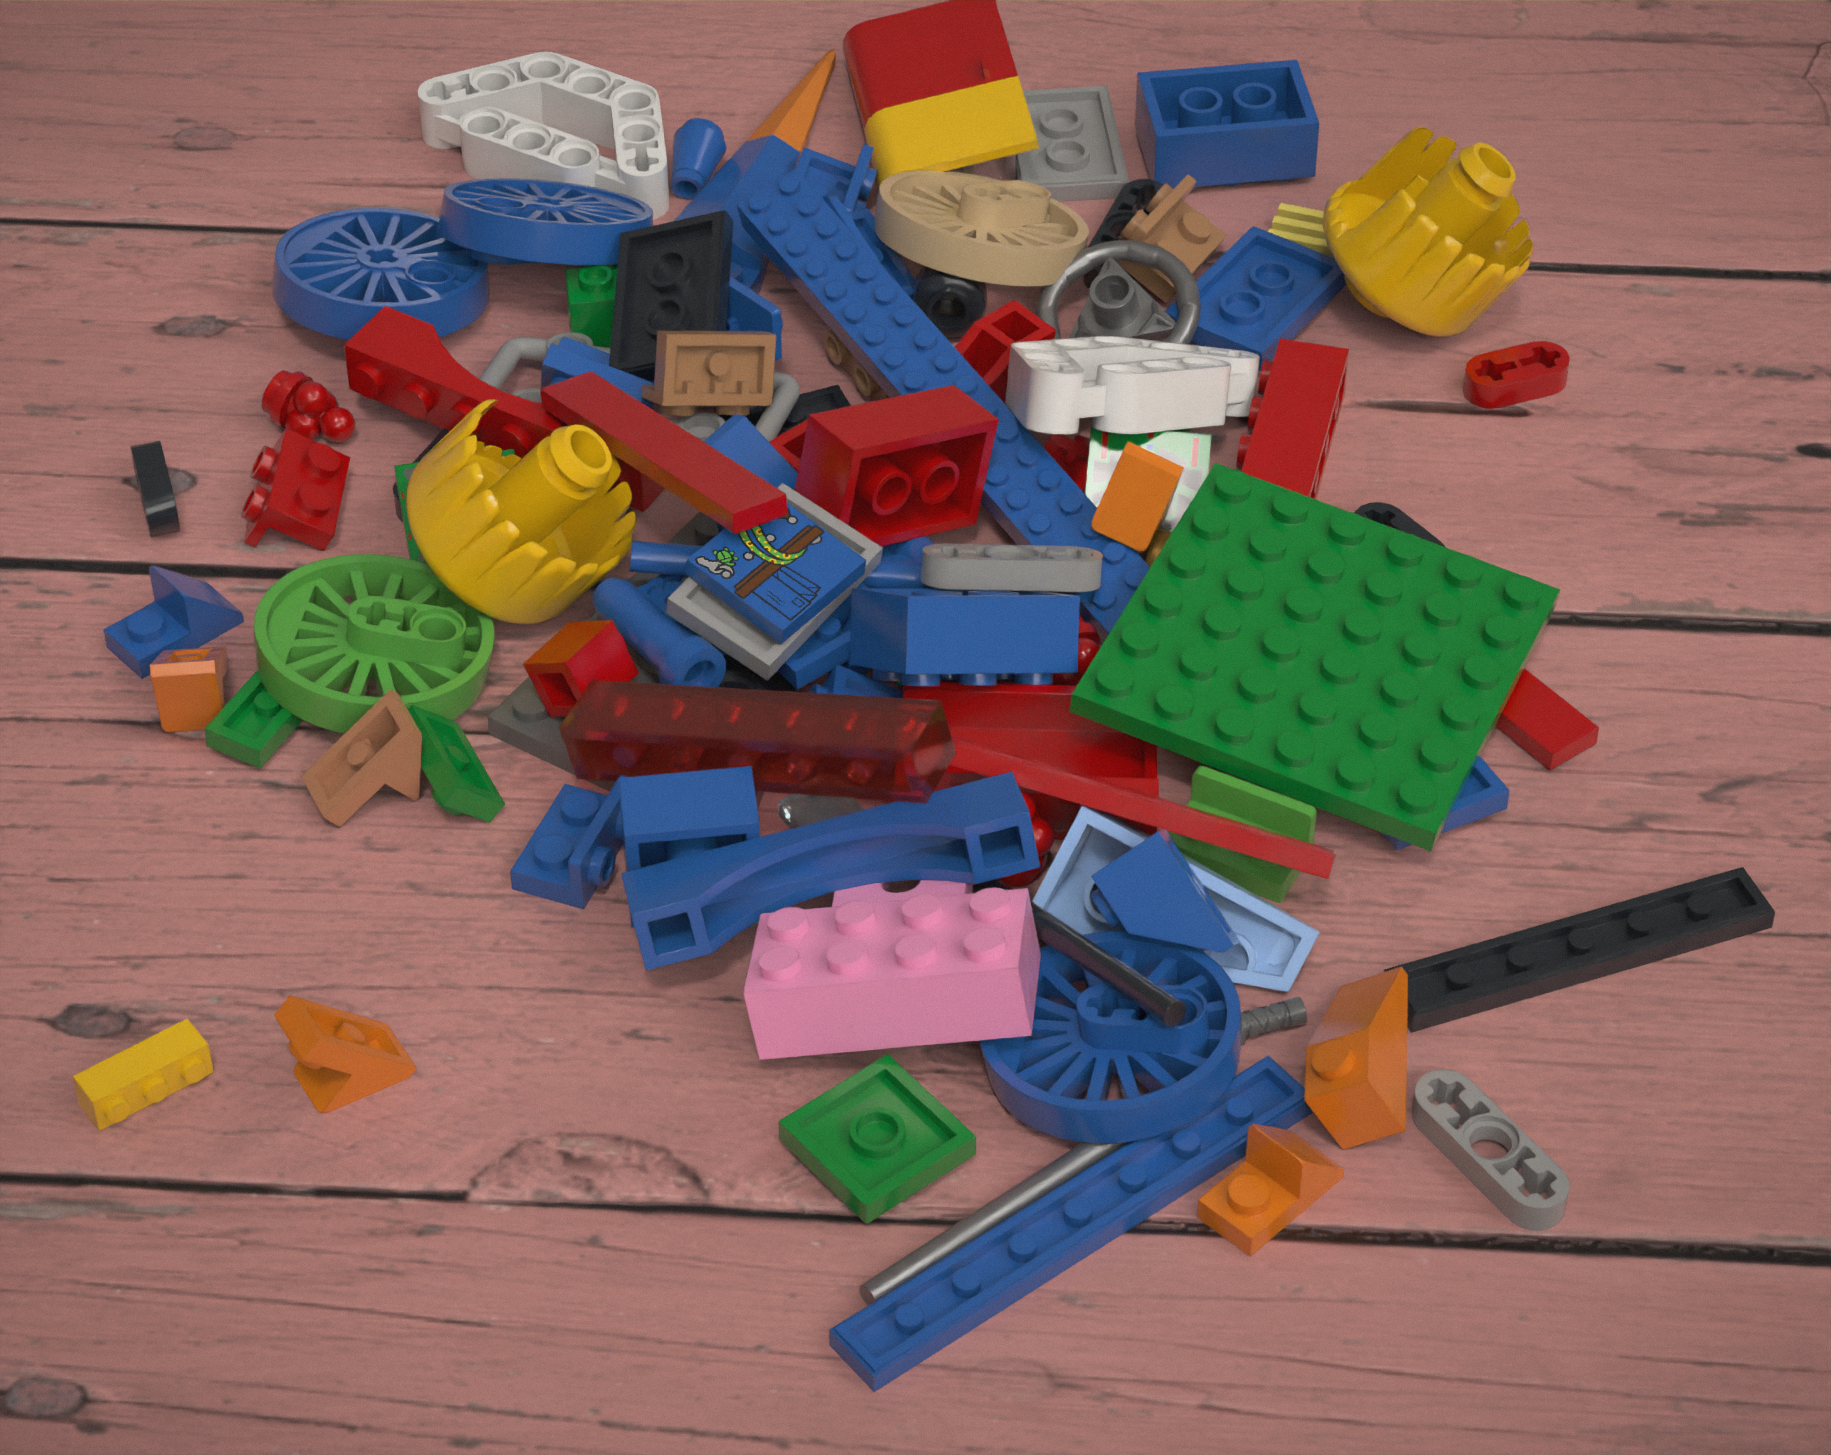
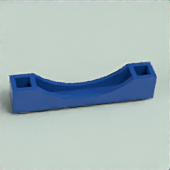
(710, 896)

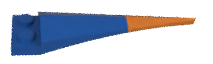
(760, 161)

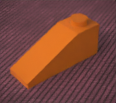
(1361, 1061)

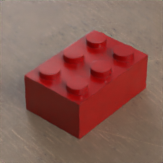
(900, 463)

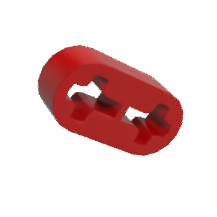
(1516, 374)

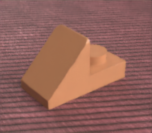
(373, 752)

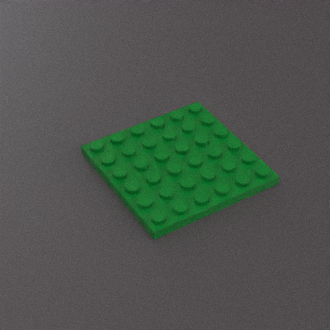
(1318, 655)

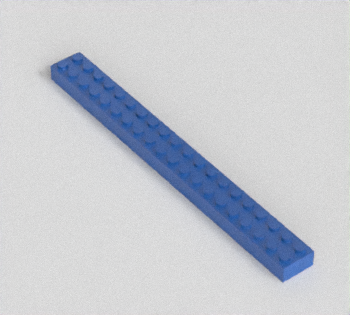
(910, 355)

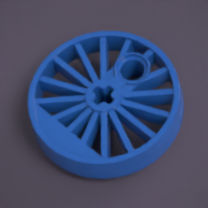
(539, 221)
(354, 262)
(1100, 1034)

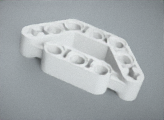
(541, 123)
(1127, 384)

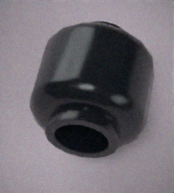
(949, 301)

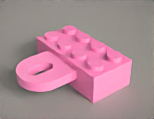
(893, 970)

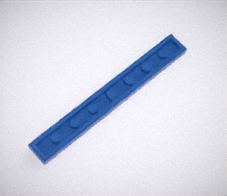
(1061, 1229)

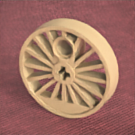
(979, 227)

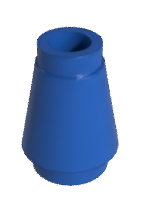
(696, 154)

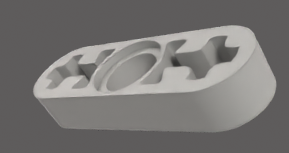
(1011, 567)
(1493, 1177)

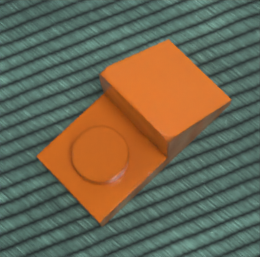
(1137, 497)
(189, 687)
(341, 1053)
(1267, 1189)

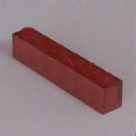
(789, 738)

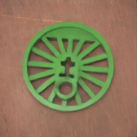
(319, 644)

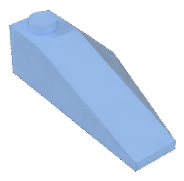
(1271, 940)

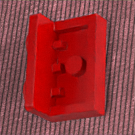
(296, 491)

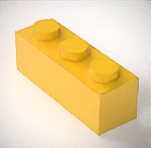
(143, 1074)

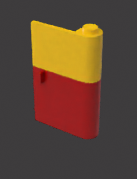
(937, 88)

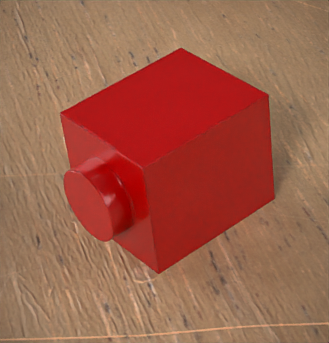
(575, 658)

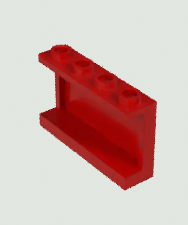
(1038, 726)

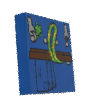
(777, 572)

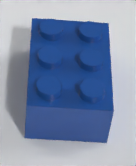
(1227, 124)
(964, 635)

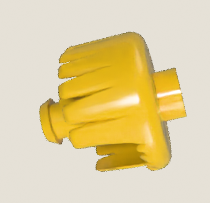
(1429, 234)
(515, 530)

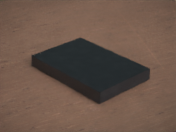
(669, 281)

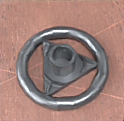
(1118, 303)

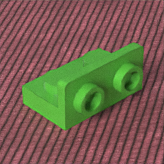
(1254, 806)

